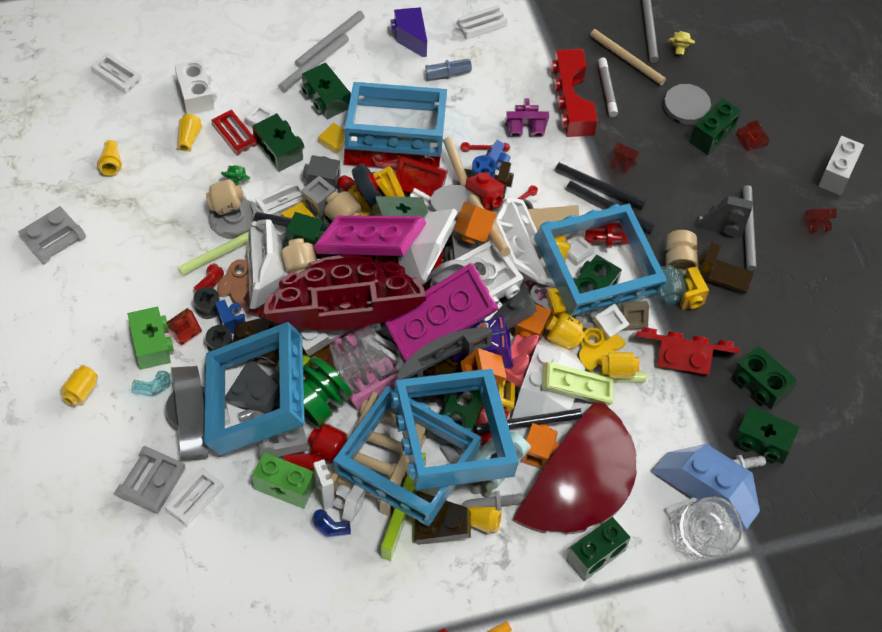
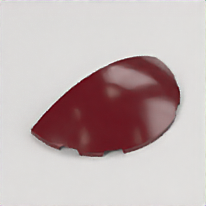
(343, 294)
(584, 478)

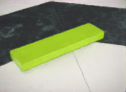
(396, 523)

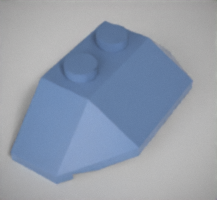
(708, 473)

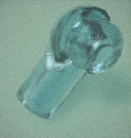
(153, 388)

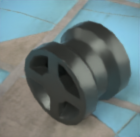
(203, 308)
(216, 332)

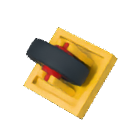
(371, 185)

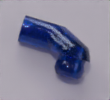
(328, 526)

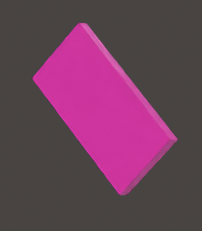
(370, 235)
(449, 307)

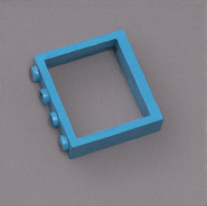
(395, 138)
(580, 303)
(291, 389)
(458, 473)
(382, 487)

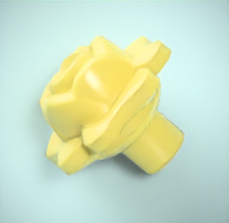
(681, 41)

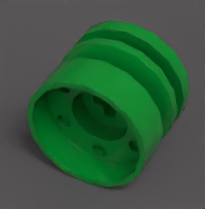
(320, 388)

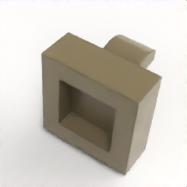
(636, 314)

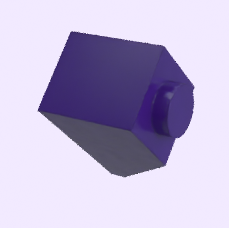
(410, 29)

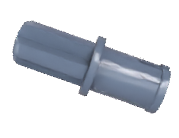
(448, 68)

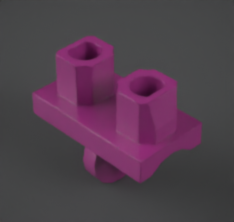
(526, 116)

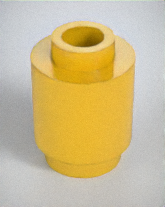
(620, 365)
(78, 385)

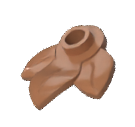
(235, 283)

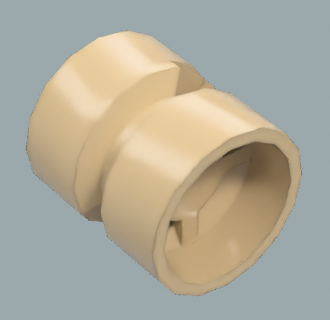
(681, 250)

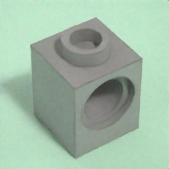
(315, 196)

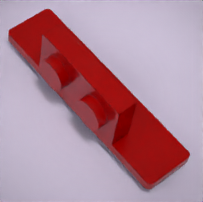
(383, 159)
(419, 175)
(686, 354)

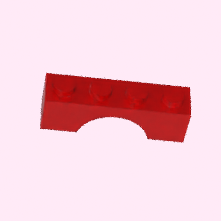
(578, 114)

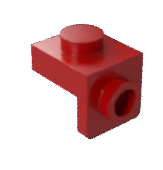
(487, 188)

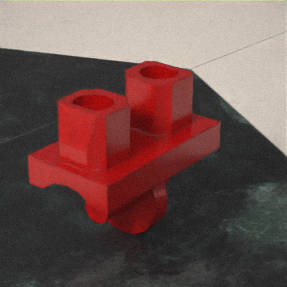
(607, 234)

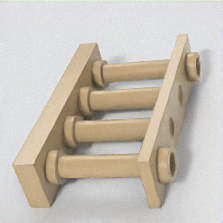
(397, 472)

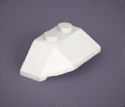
(518, 232)
(429, 243)
(264, 261)
(532, 398)

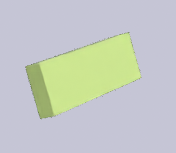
(577, 383)

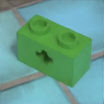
(149, 337)
(283, 480)

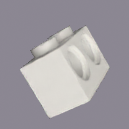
(195, 86)
(841, 165)

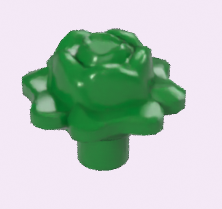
(236, 174)

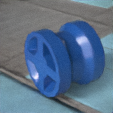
(483, 164)

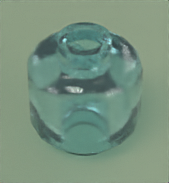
(674, 286)

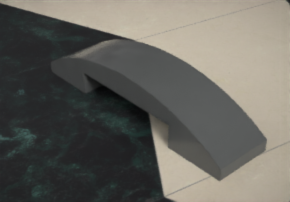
(443, 348)
(189, 412)

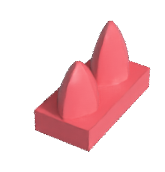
(522, 354)

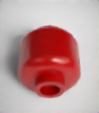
(327, 441)

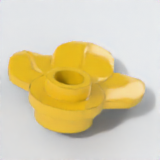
(592, 353)

